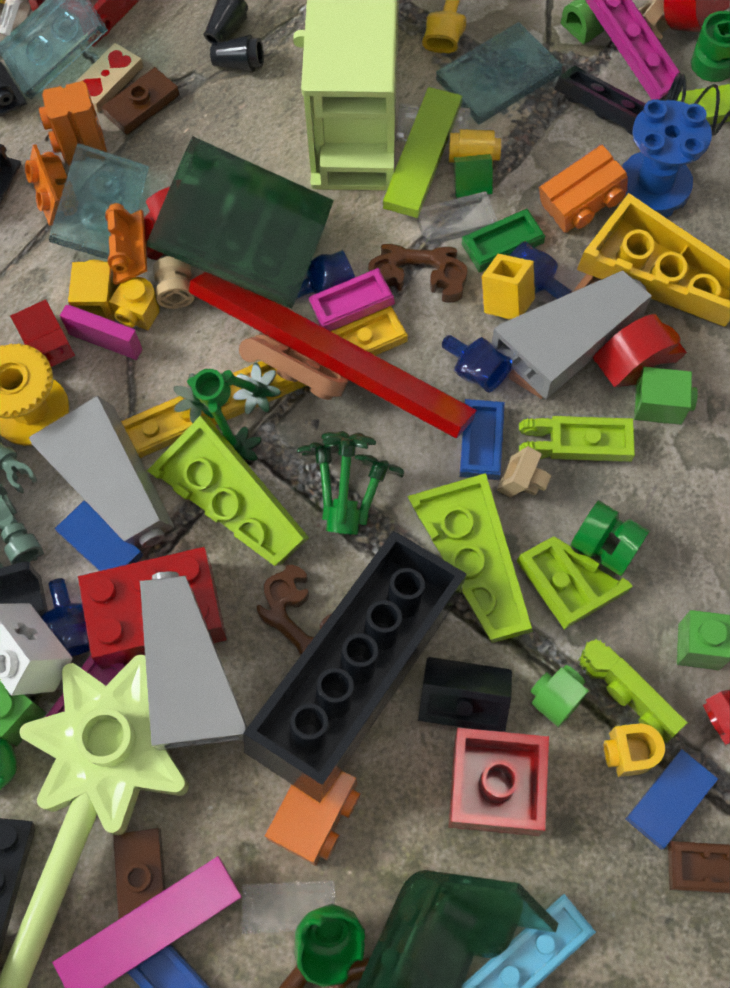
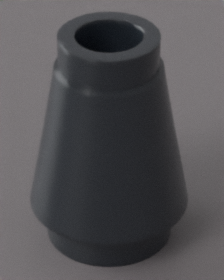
(225, 20)
(239, 53)

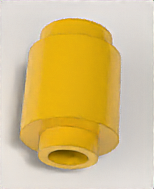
(474, 142)

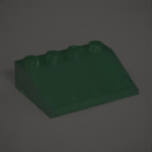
(240, 222)

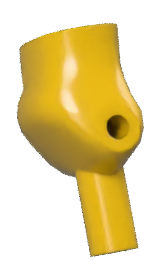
(444, 29)

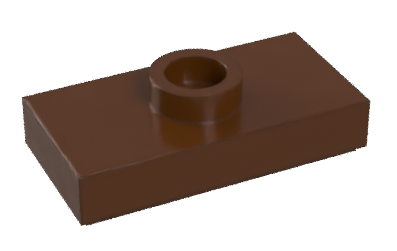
(140, 100)
(699, 867)
(138, 868)

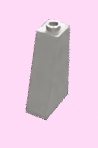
(566, 333)
(104, 468)
(185, 677)

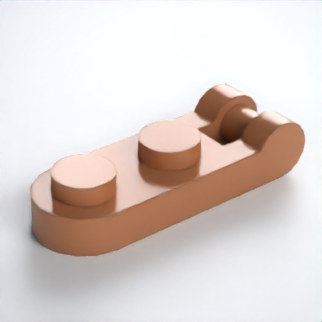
(293, 365)

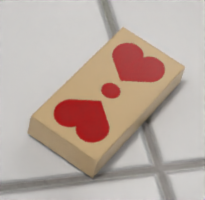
(110, 74)

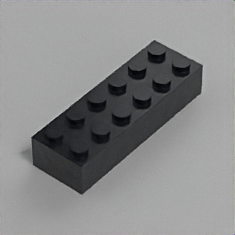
(353, 666)

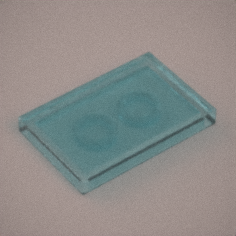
(50, 42)
(499, 72)
(91, 186)

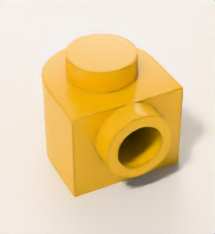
(135, 303)
(633, 749)

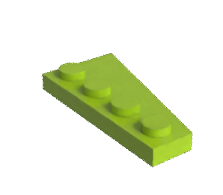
(220, 482)
(471, 538)

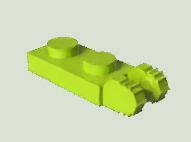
(581, 438)
(630, 688)

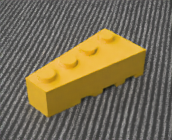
(664, 259)

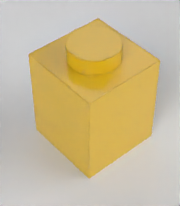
(508, 286)
(92, 287)

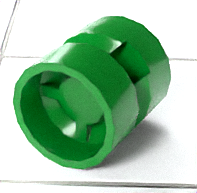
(712, 50)
(596, 530)

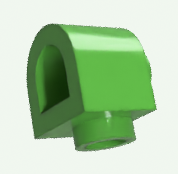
(581, 21)
(559, 695)

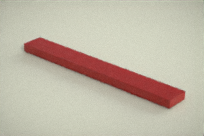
(336, 354)

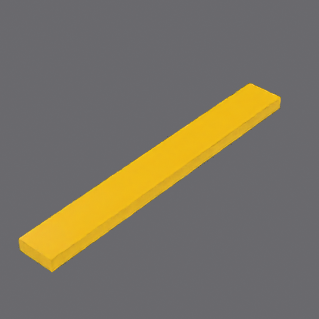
(163, 426)

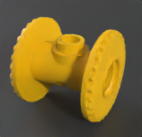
(27, 393)

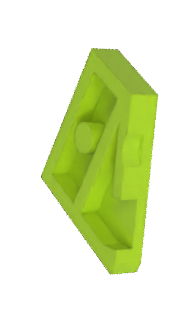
(569, 581)

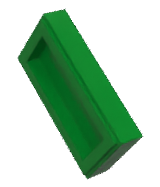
(502, 238)

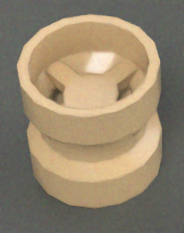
(173, 283)

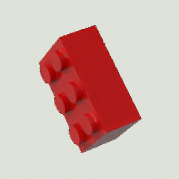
(115, 608)

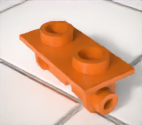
(45, 173)
(126, 243)

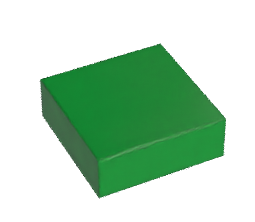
(473, 175)

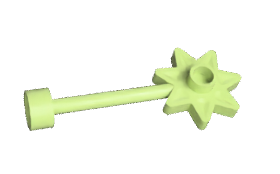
(98, 770)

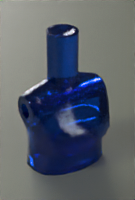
(544, 270)
(326, 272)
(478, 362)
(67, 619)

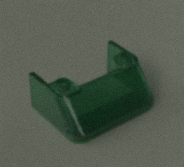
(444, 924)

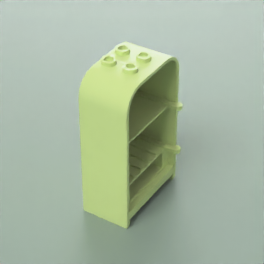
(350, 91)

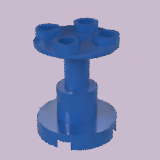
(668, 138)

